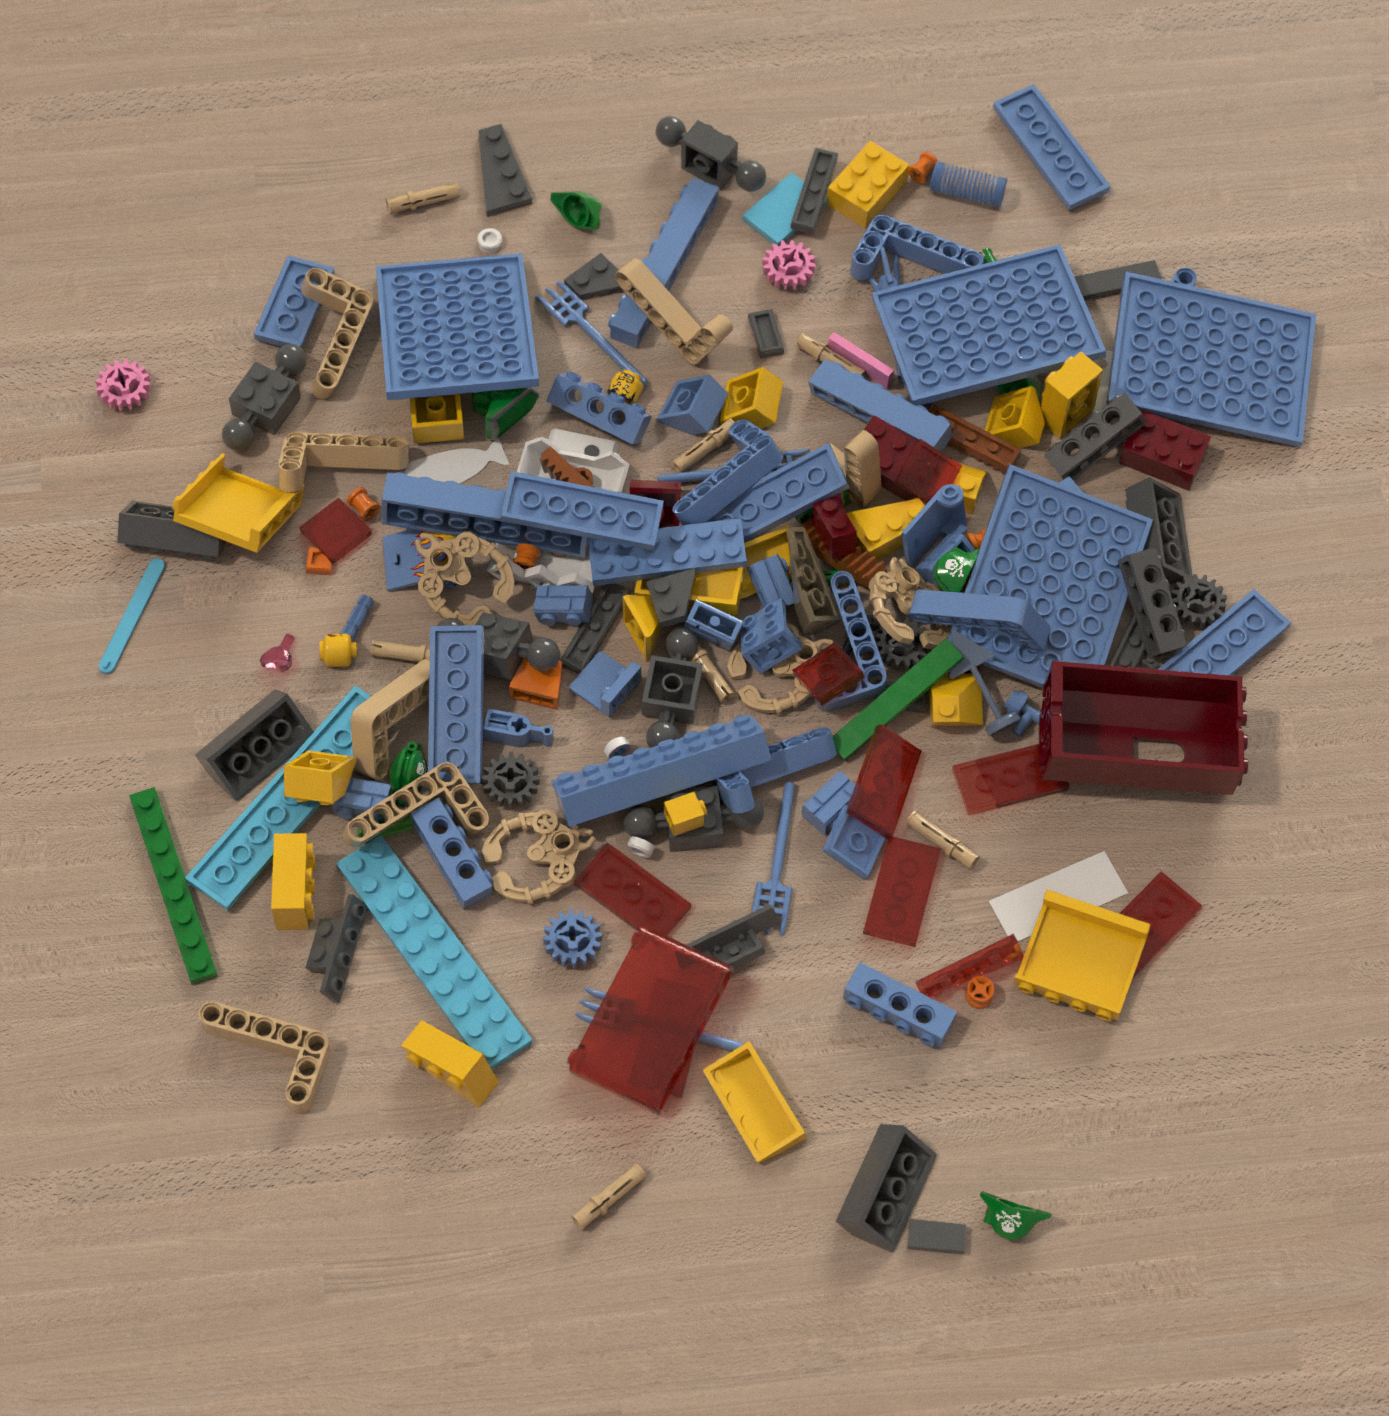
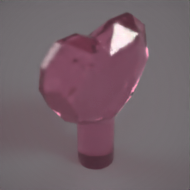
(279, 656)

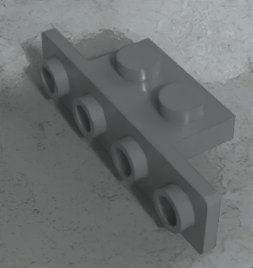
(738, 940)
(335, 947)

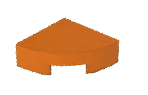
(317, 562)

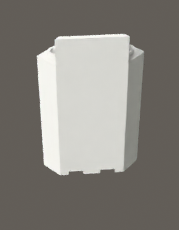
(608, 473)

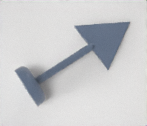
(974, 656)

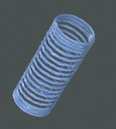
(997, 196)

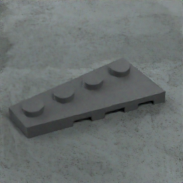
(502, 176)

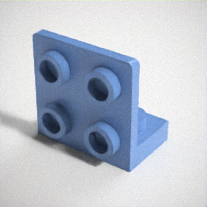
(767, 638)
(606, 683)

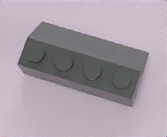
(1168, 526)
(154, 527)
(255, 744)
(886, 1186)

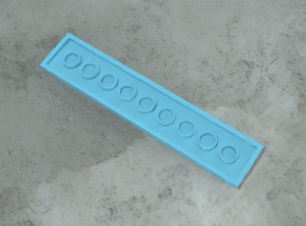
(249, 842)
(433, 952)

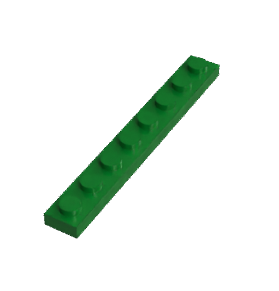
(173, 886)

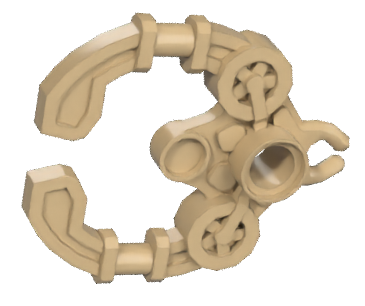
(457, 571)
(902, 586)
(749, 694)
(544, 851)

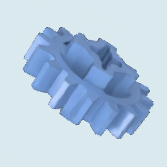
(584, 938)

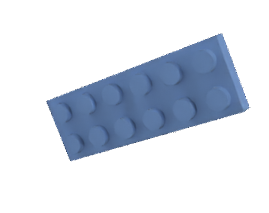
(1051, 147)
(786, 492)
(582, 510)
(677, 549)
(1232, 638)
(456, 700)

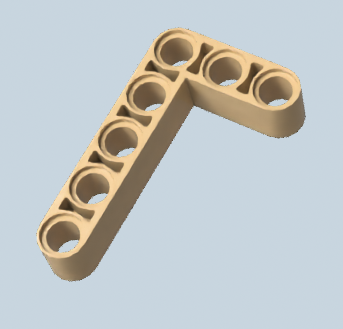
(669, 315)
(344, 333)
(338, 451)
(861, 467)
(379, 713)
(414, 800)
(274, 1042)

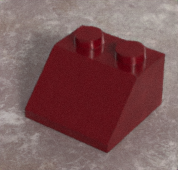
(661, 490)

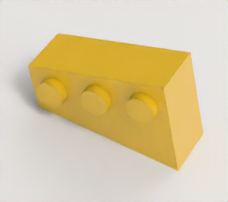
(881, 526)
(450, 1062)

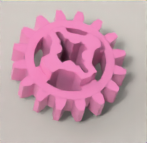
(789, 265)
(112, 391)

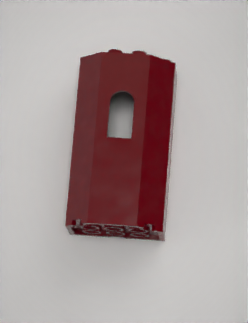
(1100, 709)

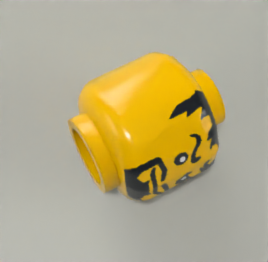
(627, 385)

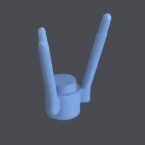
(887, 280)

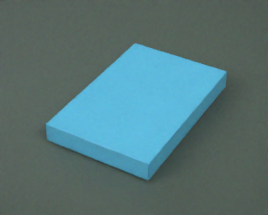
(775, 211)

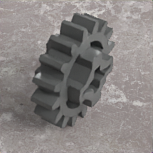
(1199, 600)
(901, 653)
(498, 777)

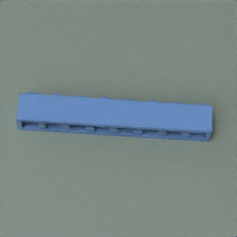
(667, 255)

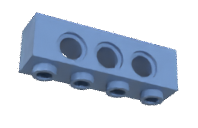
(563, 396)
(466, 890)
(893, 992)

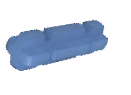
(358, 616)

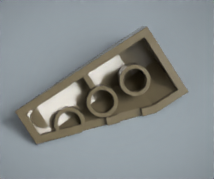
(811, 592)

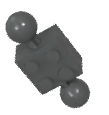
(710, 154)
(264, 397)
(508, 643)
(672, 687)
(642, 821)

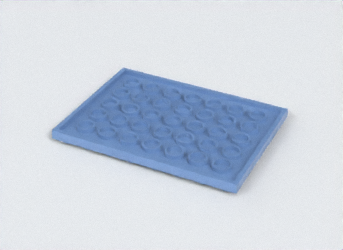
(987, 325)
(456, 327)
(1213, 358)
(1062, 559)

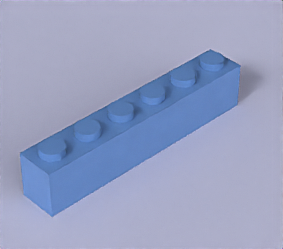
(864, 400)

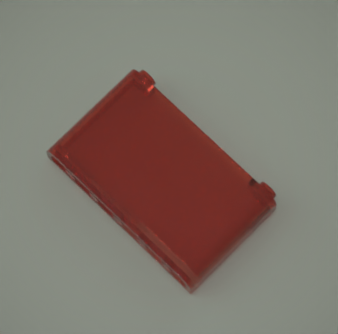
(650, 1019)

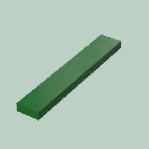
(897, 698)

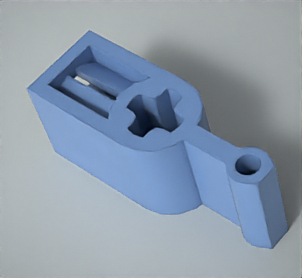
(503, 729)

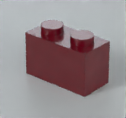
(834, 527)

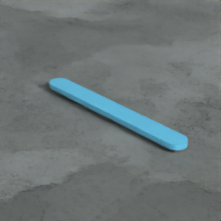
(131, 616)

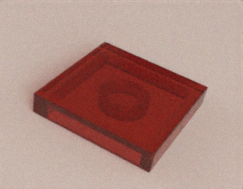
(926, 471)
(335, 530)
(828, 673)

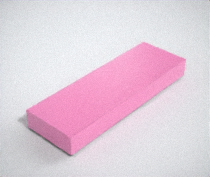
(874, 368)

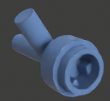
(1017, 703)

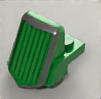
(503, 408)

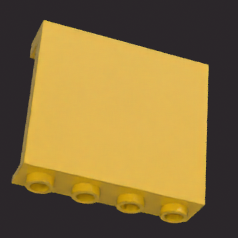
(235, 506)
(1082, 956)

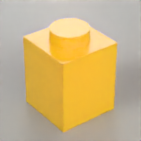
(684, 813)

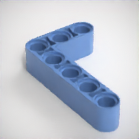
(911, 244)
(756, 458)
(983, 611)
(859, 645)
(786, 758)

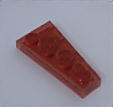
(977, 964)

